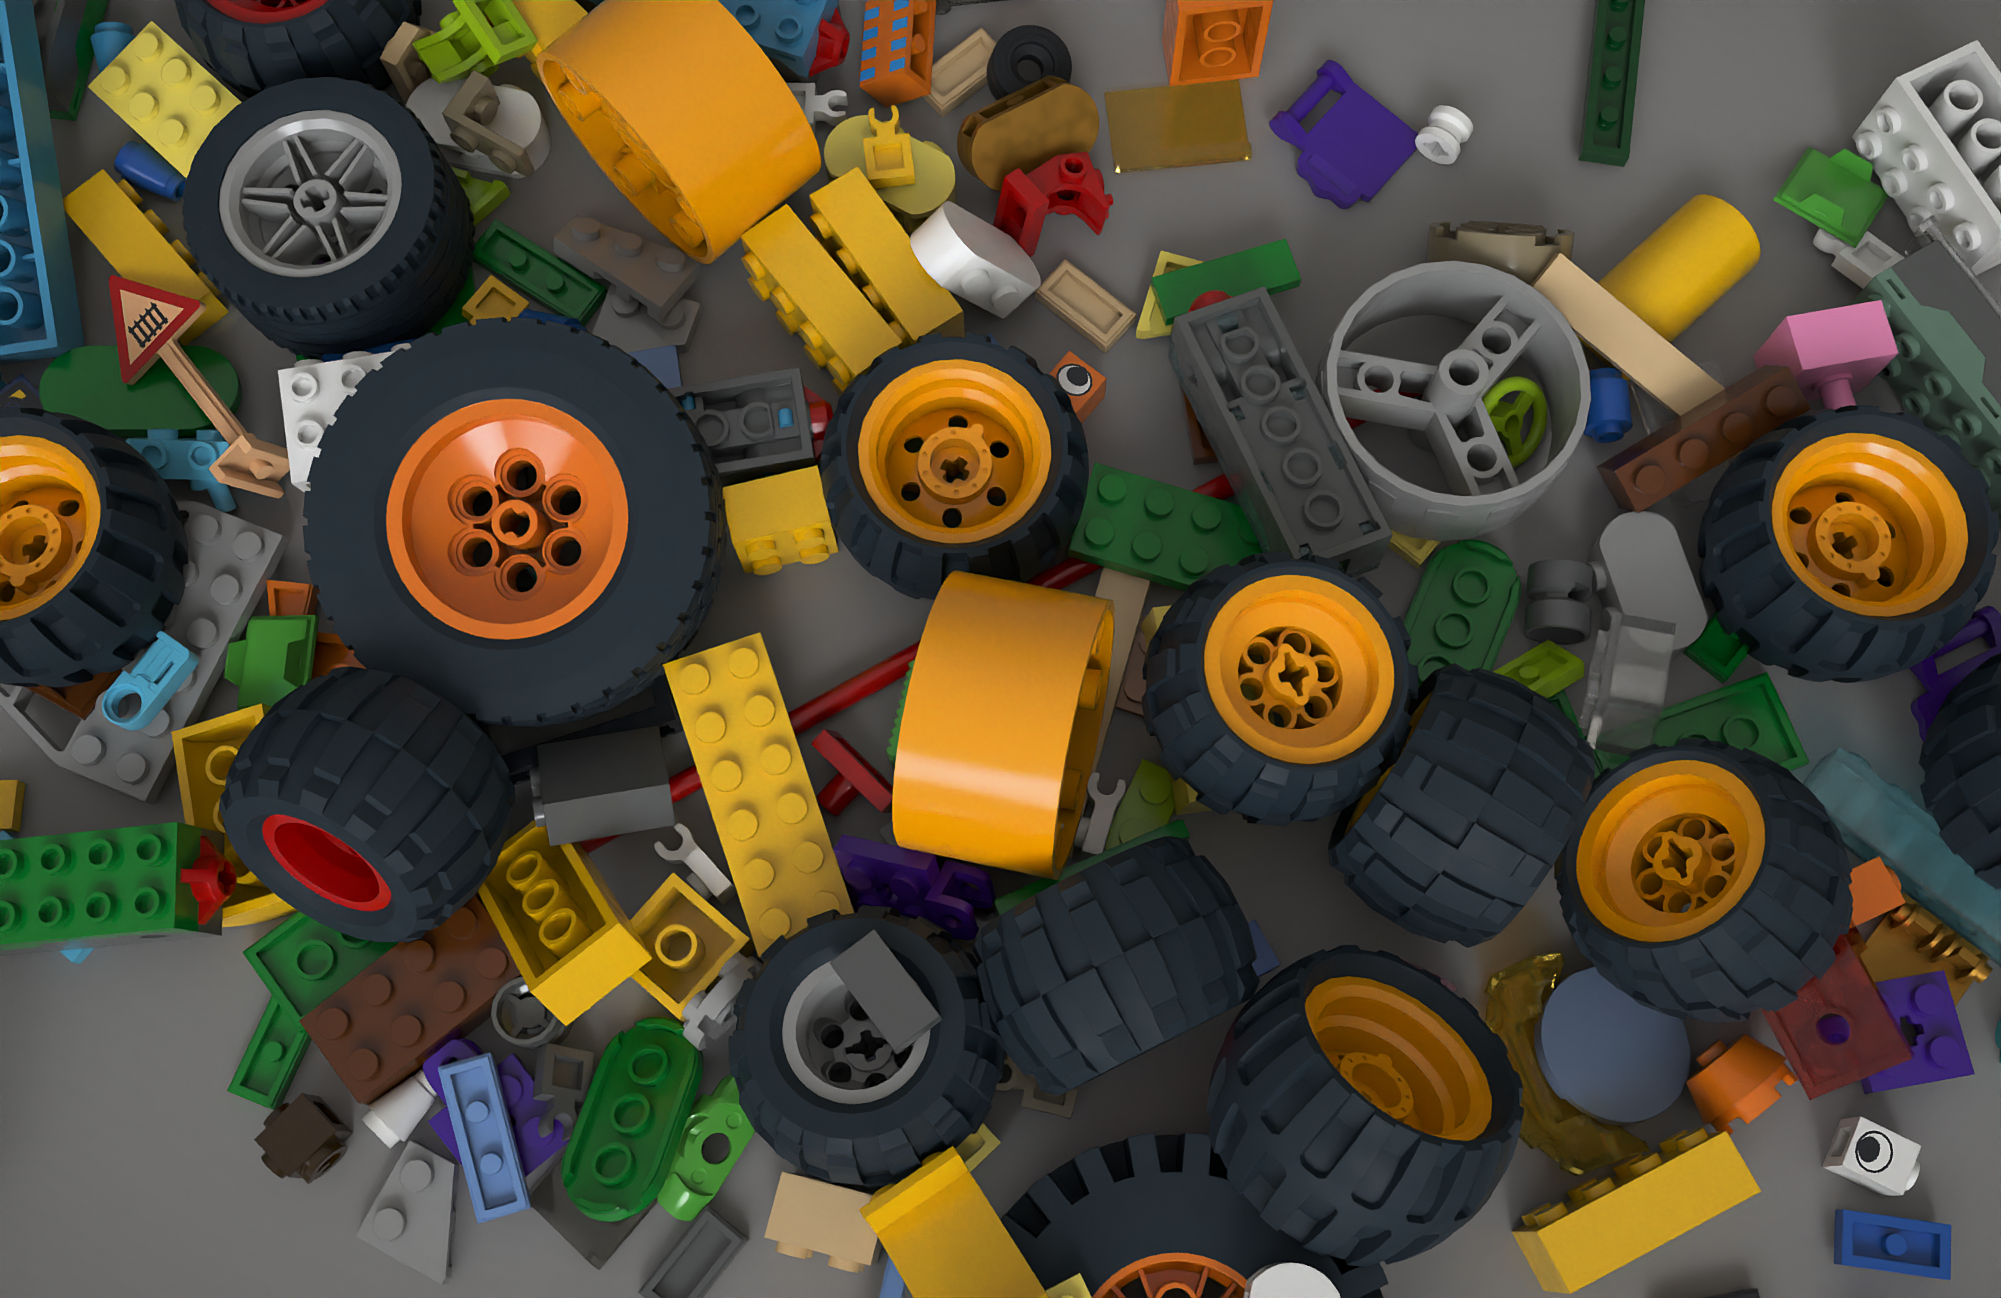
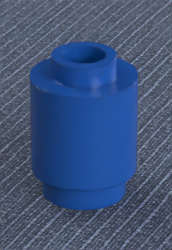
(1609, 406)

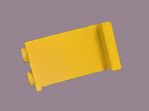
(948, 1235)

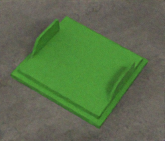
(1833, 193)
(272, 658)

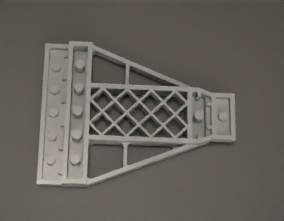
(222, 587)

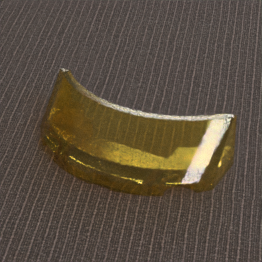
(1548, 1122)

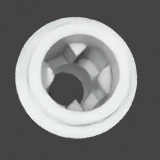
(400, 1110)

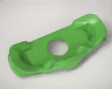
(692, 1179)

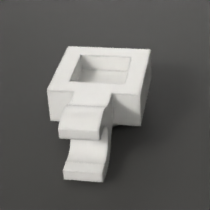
(1094, 832)
(705, 876)

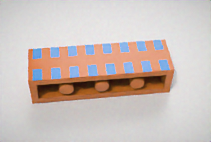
(897, 49)

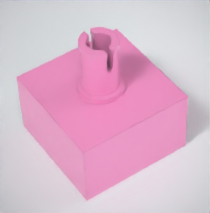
(1832, 350)

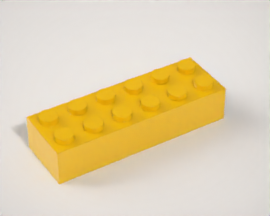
(757, 788)

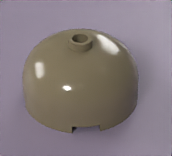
(1506, 246)

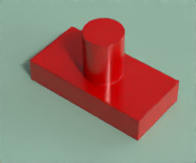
(854, 776)

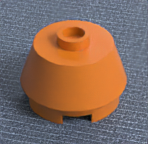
(1737, 1081)

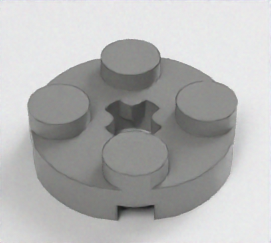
(713, 1012)

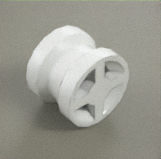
(1444, 134)

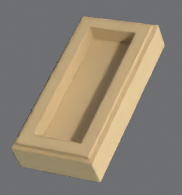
(960, 73)
(1085, 306)

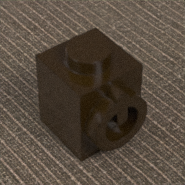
(303, 1139)

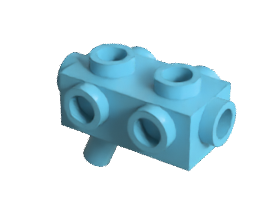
(187, 460)

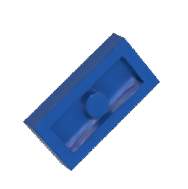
(1892, 1244)

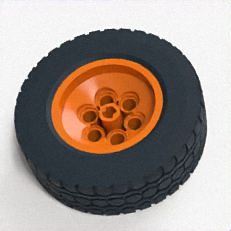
(462, 419)

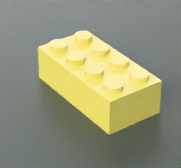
(164, 95)

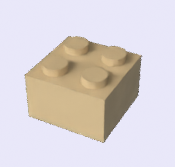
(824, 1219)

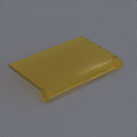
(1177, 126)

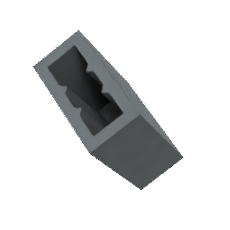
(601, 786)

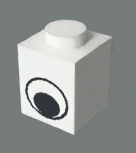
(1873, 1157)

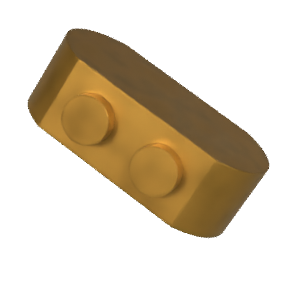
(1027, 130)

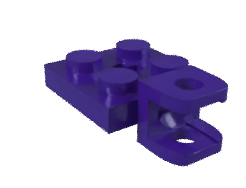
(914, 884)
(1938, 1041)
(517, 1087)

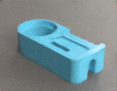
(154, 678)

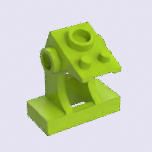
(471, 43)

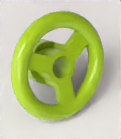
(1509, 417)

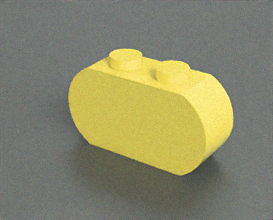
(908, 203)

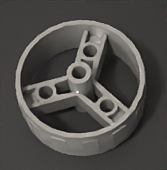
(1509, 321)

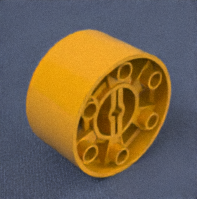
(682, 117)
(1002, 723)

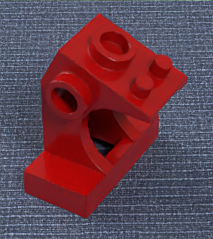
(1031, 197)

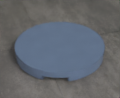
(1610, 1051)

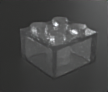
(1627, 683)

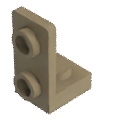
(466, 116)

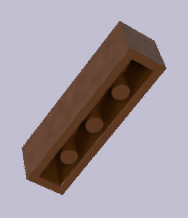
(1703, 437)

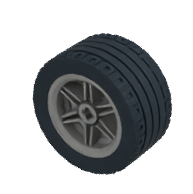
(295, 185)

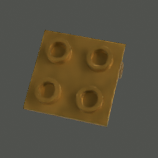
(1917, 943)

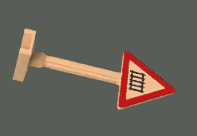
(149, 328)

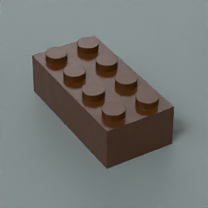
(412, 1002)

